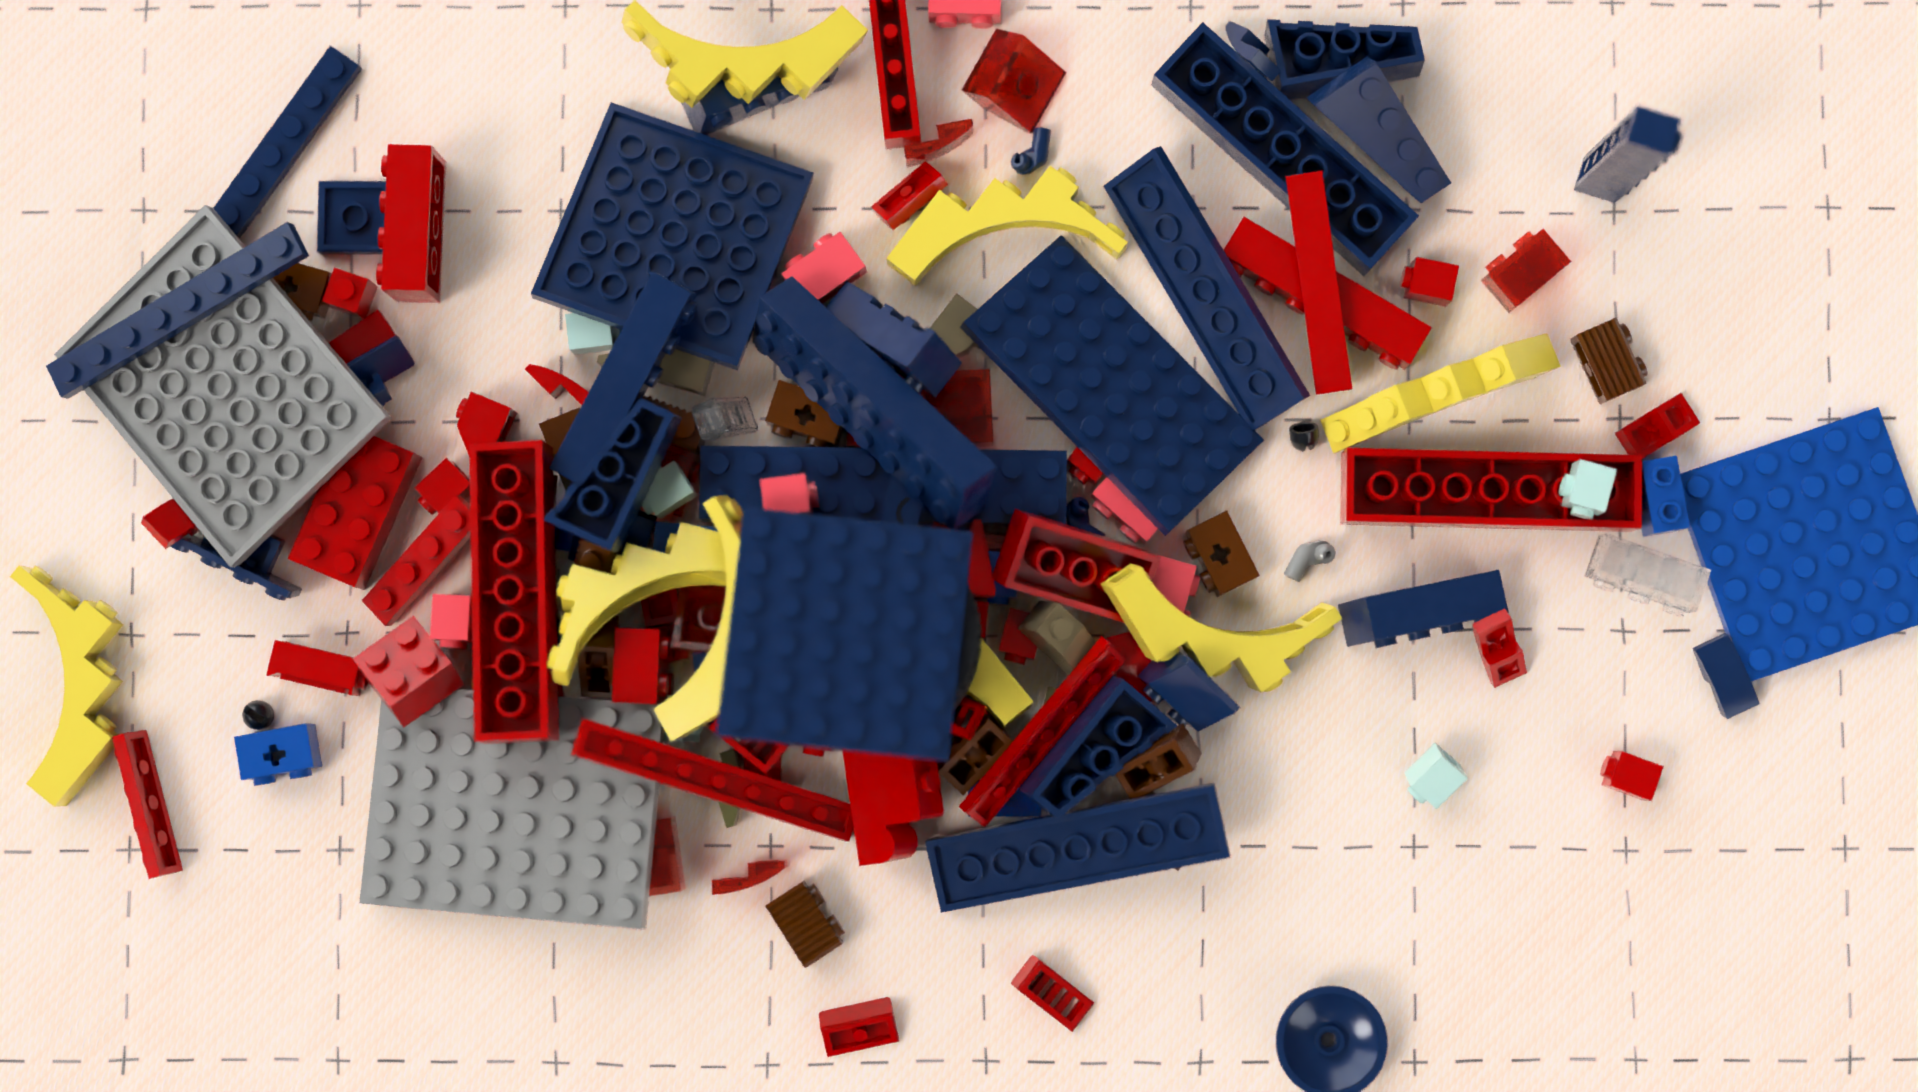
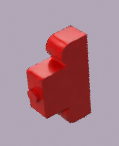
(884, 799)

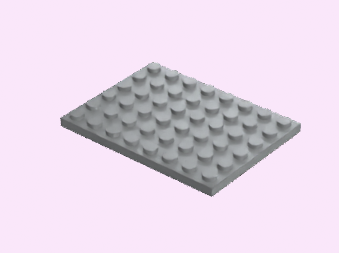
(237, 408)
(510, 822)

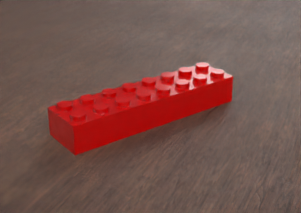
(1480, 490)
(513, 592)

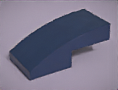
(1251, 49)
(1726, 675)

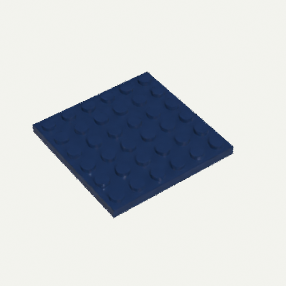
(679, 209)
(844, 634)

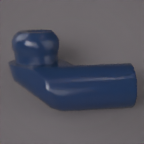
(1035, 156)
(1078, 515)

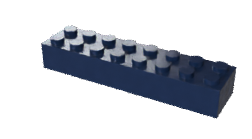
(1279, 140)
(873, 403)

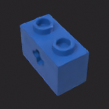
(1662, 497)
(256, 751)

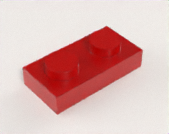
(909, 195)

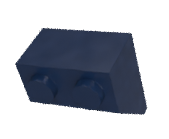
(1187, 692)

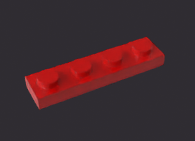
(420, 562)
(147, 804)

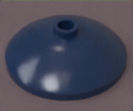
(1357, 1047)

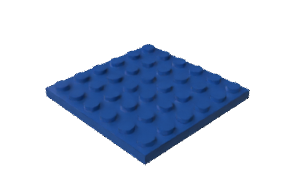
(1807, 543)

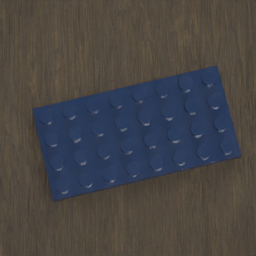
(1112, 384)

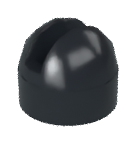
(1303, 435)
(262, 708)

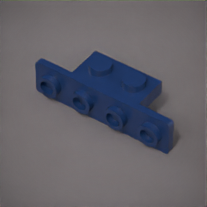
(380, 366)
(255, 568)

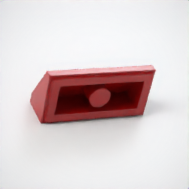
(858, 1026)

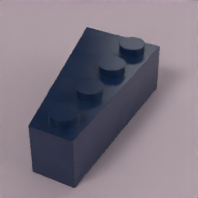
(1319, 53)
(722, 109)
(1377, 122)
(897, 340)
(618, 478)
(1422, 608)
(1096, 746)

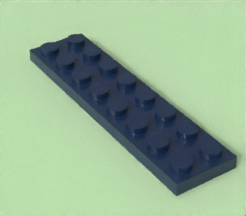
(1206, 289)
(1078, 847)

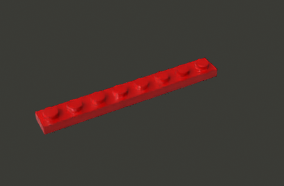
(713, 780)

